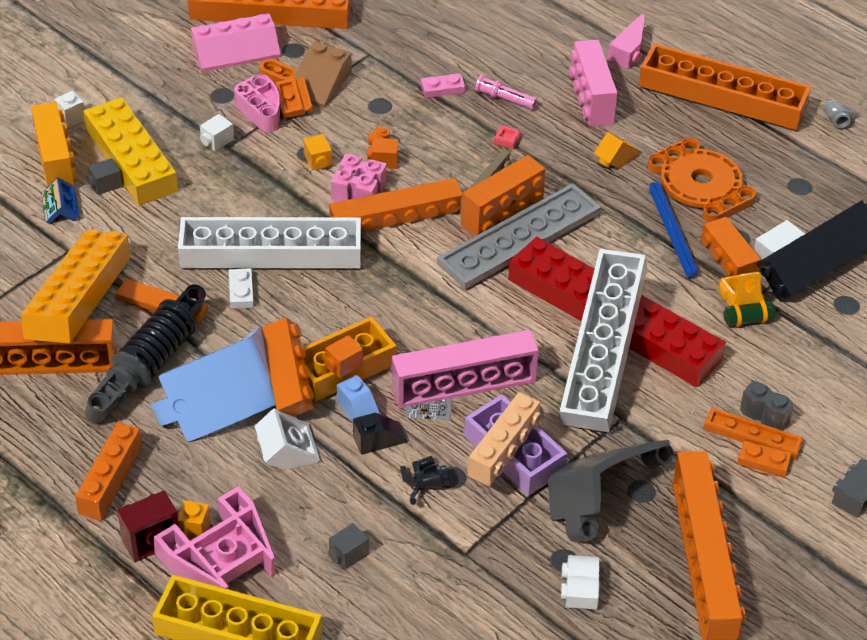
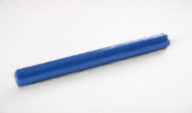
(673, 230)

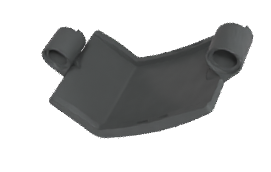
(577, 486)

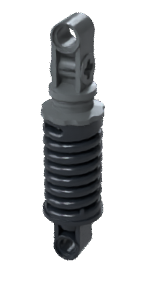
(146, 351)

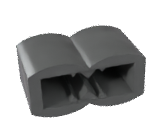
(766, 406)

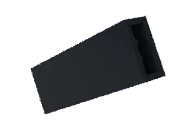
(816, 252)

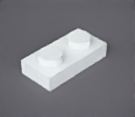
(240, 288)

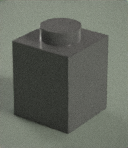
(104, 176)
(348, 546)

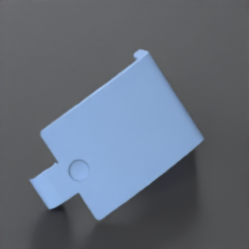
(217, 388)

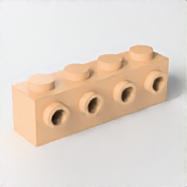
(504, 439)

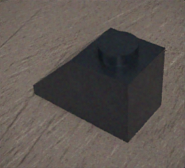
(376, 432)

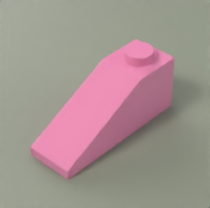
(626, 47)

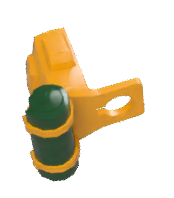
(745, 300)

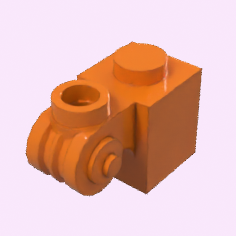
(383, 147)

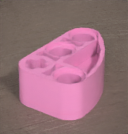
(259, 102)

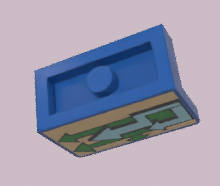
(59, 199)

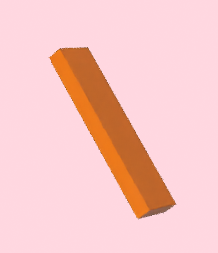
(149, 297)
(751, 431)

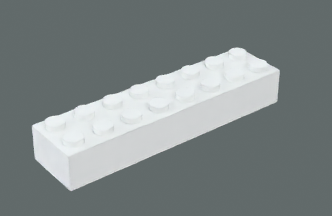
(269, 242)
(603, 340)

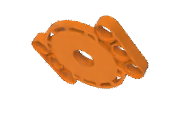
(710, 195)

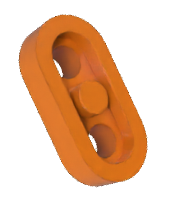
(276, 70)

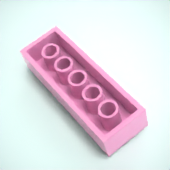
(464, 368)

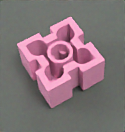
(357, 178)

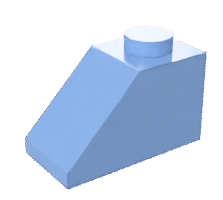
(355, 398)

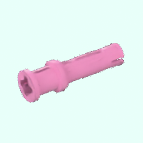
(497, 90)

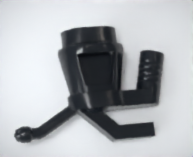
(431, 477)

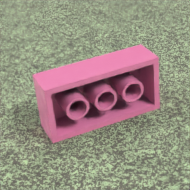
(593, 83)

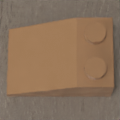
(324, 71)

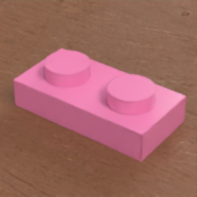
(442, 85)

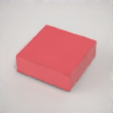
(507, 137)

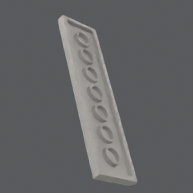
(499, 244)

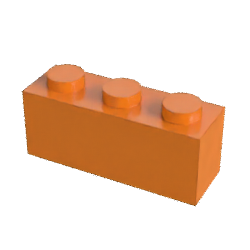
(729, 247)

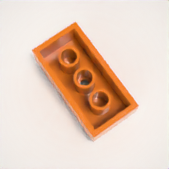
(502, 195)

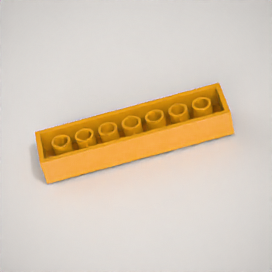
(75, 287)

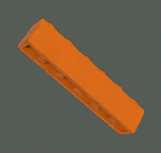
(401, 205)

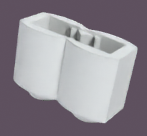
(581, 582)

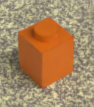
(343, 356)

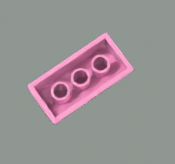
(235, 42)

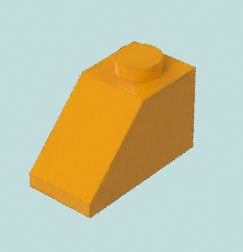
(615, 151)

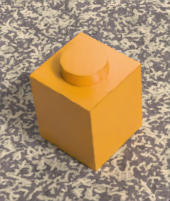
(317, 152)
(194, 519)

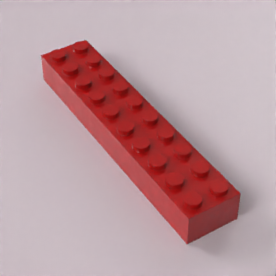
(657, 332)

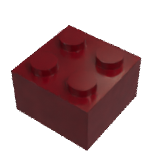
(143, 521)

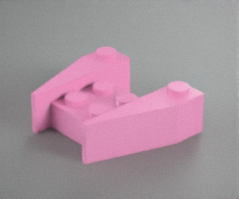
(221, 551)

